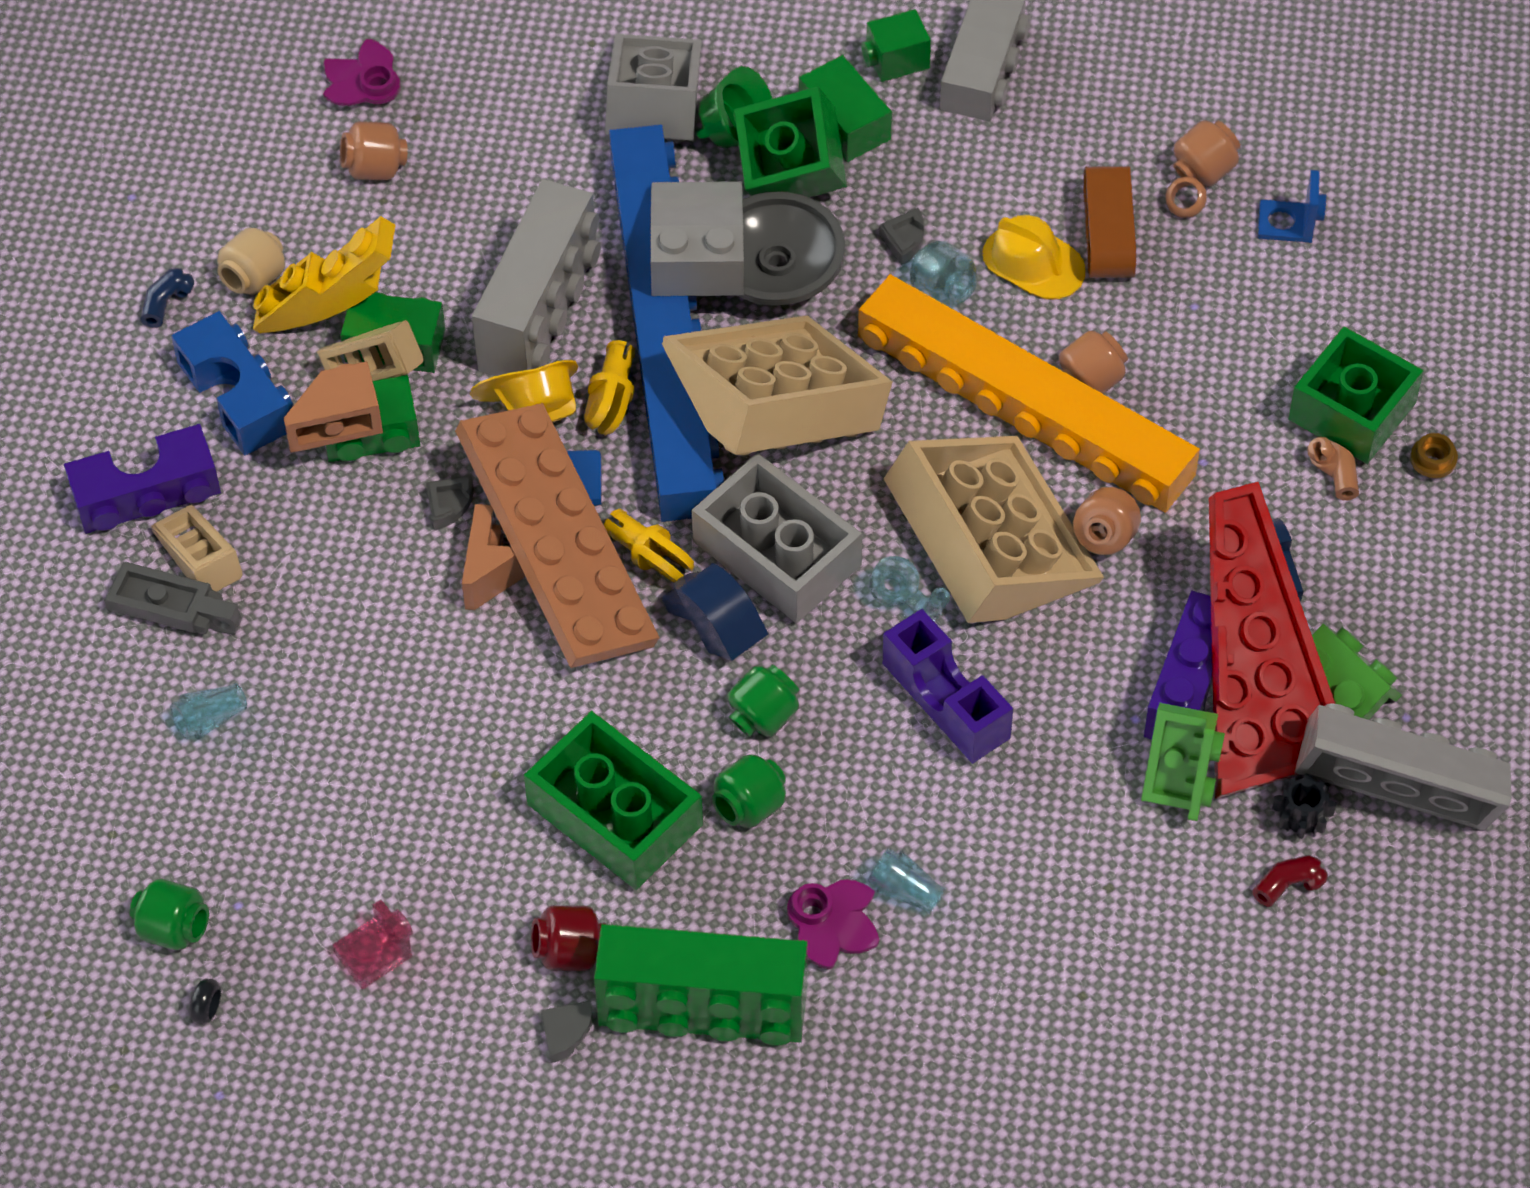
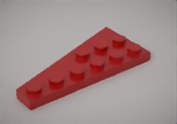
(1261, 646)

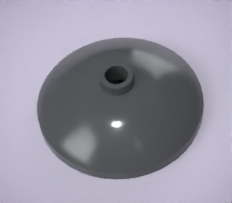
(792, 234)

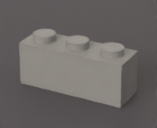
(983, 57)

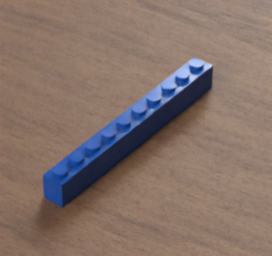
(677, 435)

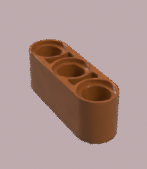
(1109, 222)

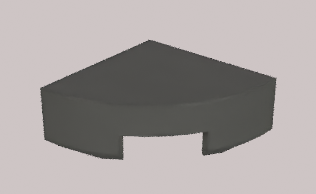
(904, 234)
(449, 499)
(566, 1028)

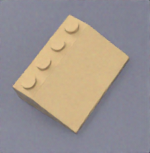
(777, 387)
(990, 525)

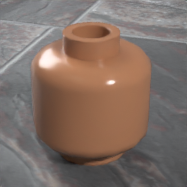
(372, 151)
(1206, 152)
(1095, 360)
(1107, 521)

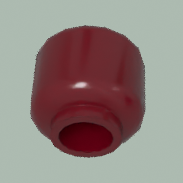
(566, 937)

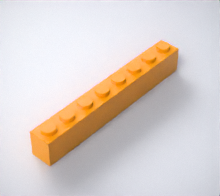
(1028, 393)

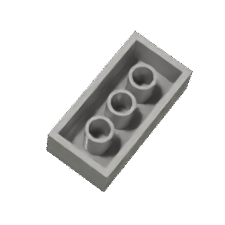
(536, 280)

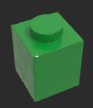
(897, 45)

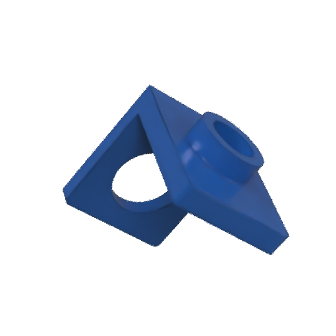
(1303, 214)

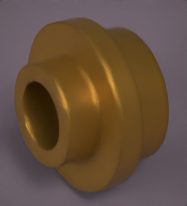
(1436, 446)

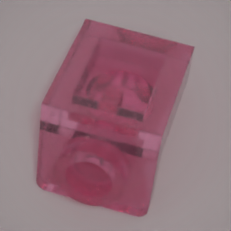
(376, 945)

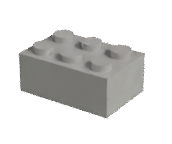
(777, 537)

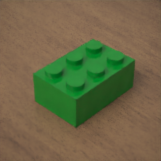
(613, 800)

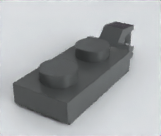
(171, 600)

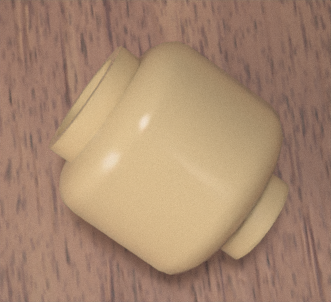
(250, 261)

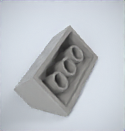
(1405, 767)

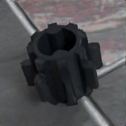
(1305, 794)

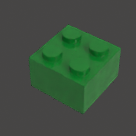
(791, 145)
(1355, 394)

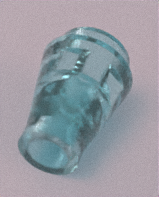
(205, 710)
(905, 881)

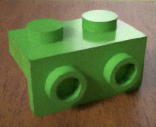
(1350, 677)
(1180, 759)

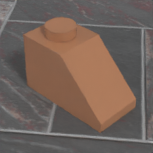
(334, 409)

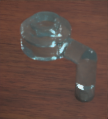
(908, 579)

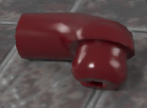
(1288, 872)

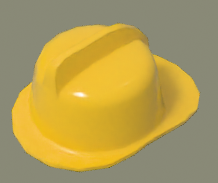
(1033, 258)
(525, 388)

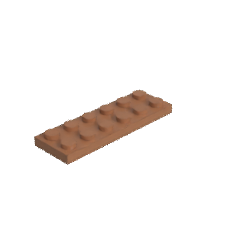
(557, 535)

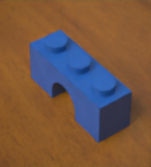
(217, 354)

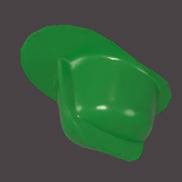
(716, 109)

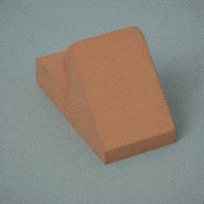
(488, 563)

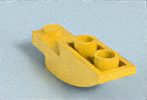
(327, 286)

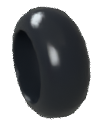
(205, 1001)

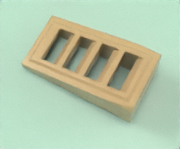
(394, 342)
(200, 552)

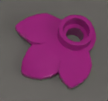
(362, 79)
(838, 925)

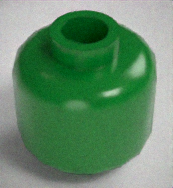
(763, 701)
(749, 791)
(169, 914)

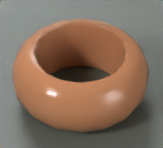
(1194, 209)

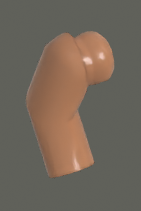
(1337, 463)

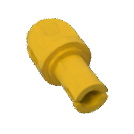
(610, 389)
(648, 545)

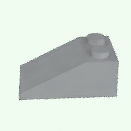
(654, 84)
(697, 239)

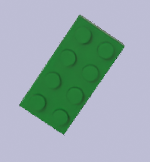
(701, 984)

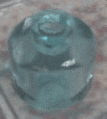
(944, 273)

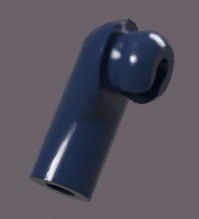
(160, 292)

